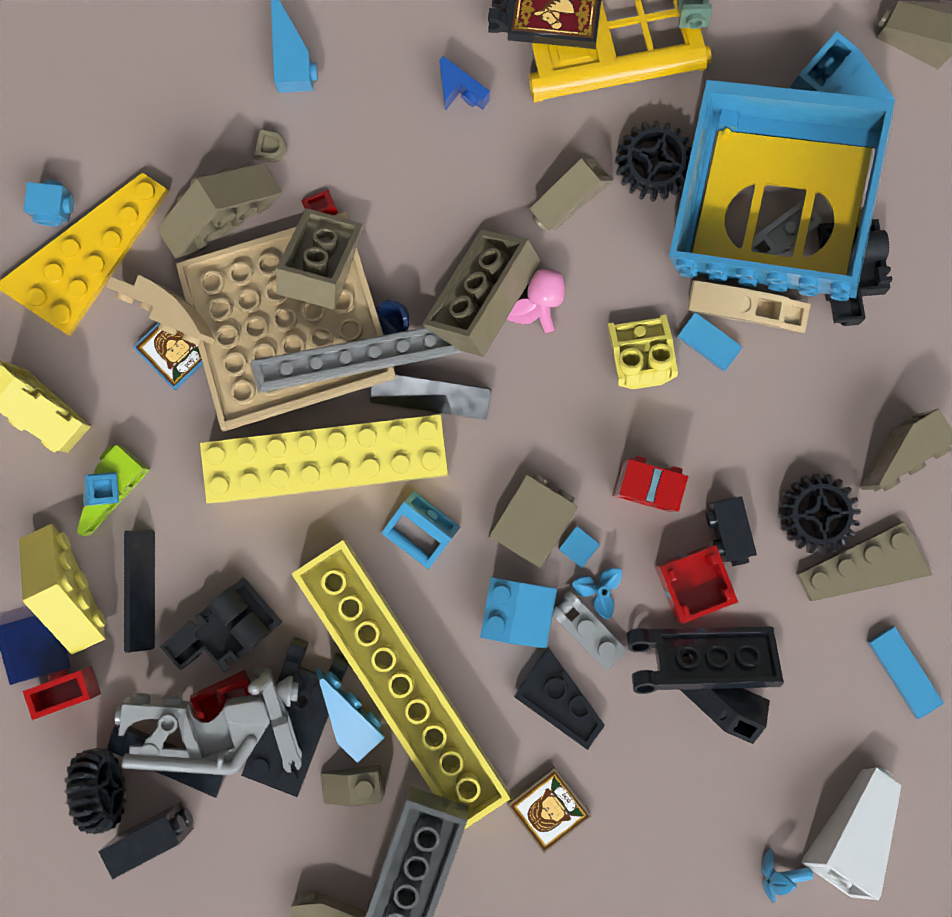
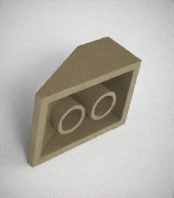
(318, 259)

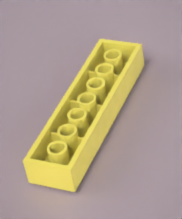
(323, 459)

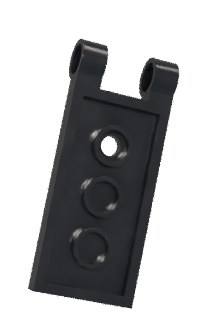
(719, 658)
(308, 722)

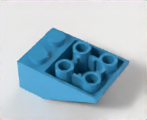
(841, 70)

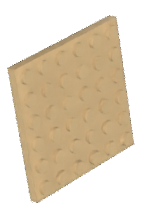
(251, 322)

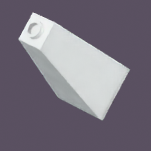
(858, 836)

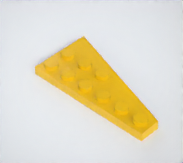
(75, 266)

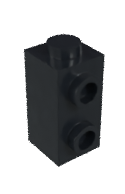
(731, 530)

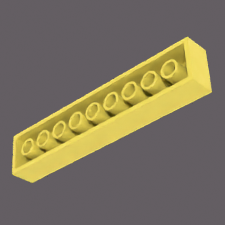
(400, 681)

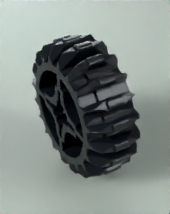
(644, 157)
(821, 524)
(95, 791)

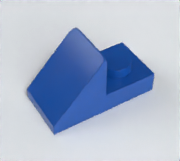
(457, 81)

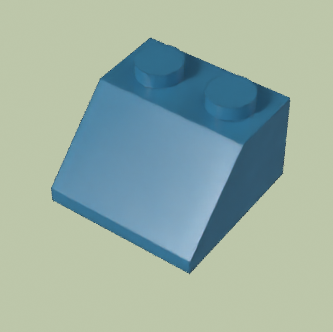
(518, 612)

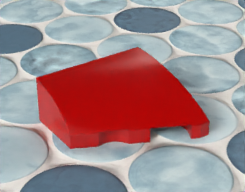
(211, 700)

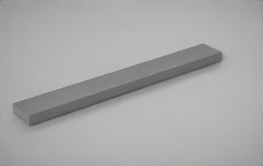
(348, 359)

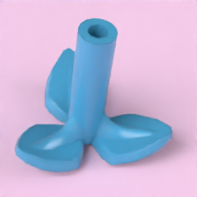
(603, 602)
(781, 882)

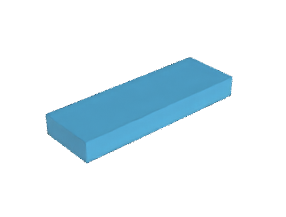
(905, 672)

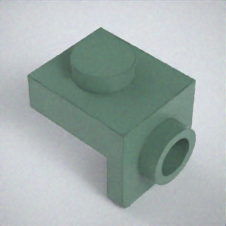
(694, 13)

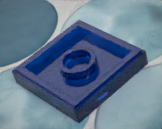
(30, 650)

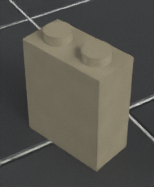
(534, 520)

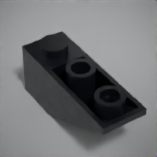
(733, 710)

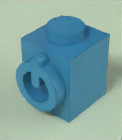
(48, 203)

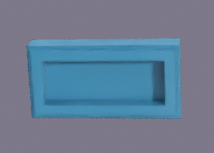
(709, 342)

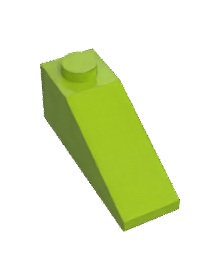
(129, 474)

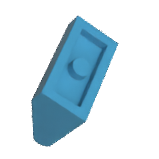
(428, 519)

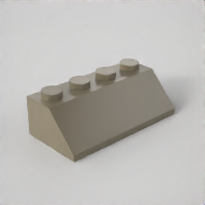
(483, 291)

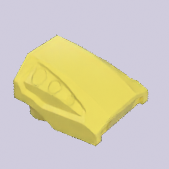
(643, 352)

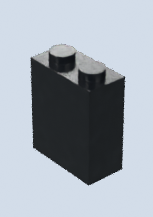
(147, 840)

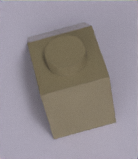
(353, 786)

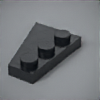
(559, 701)

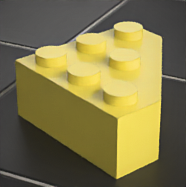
(38, 410)
(59, 589)

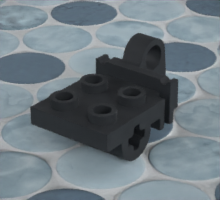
(873, 275)
(227, 628)

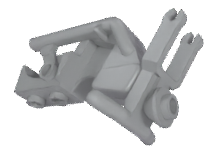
(218, 744)

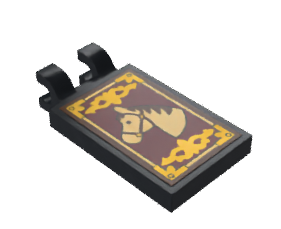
(547, 21)

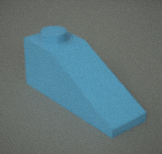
(291, 59)

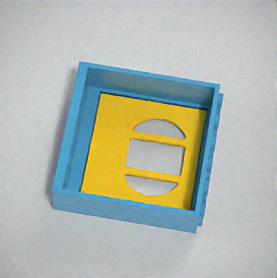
(784, 141)

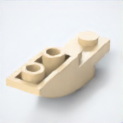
(748, 306)
(165, 307)

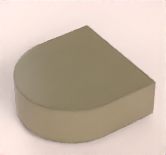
(270, 146)

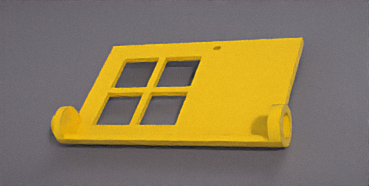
(576, 69)

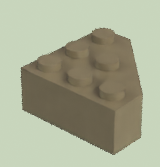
(217, 207)

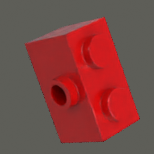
(61, 692)

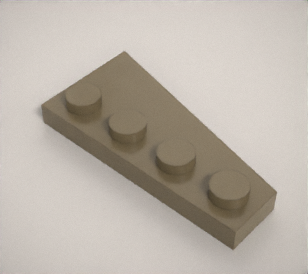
(872, 563)

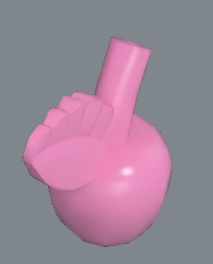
(544, 291)

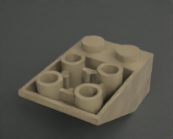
(907, 449)

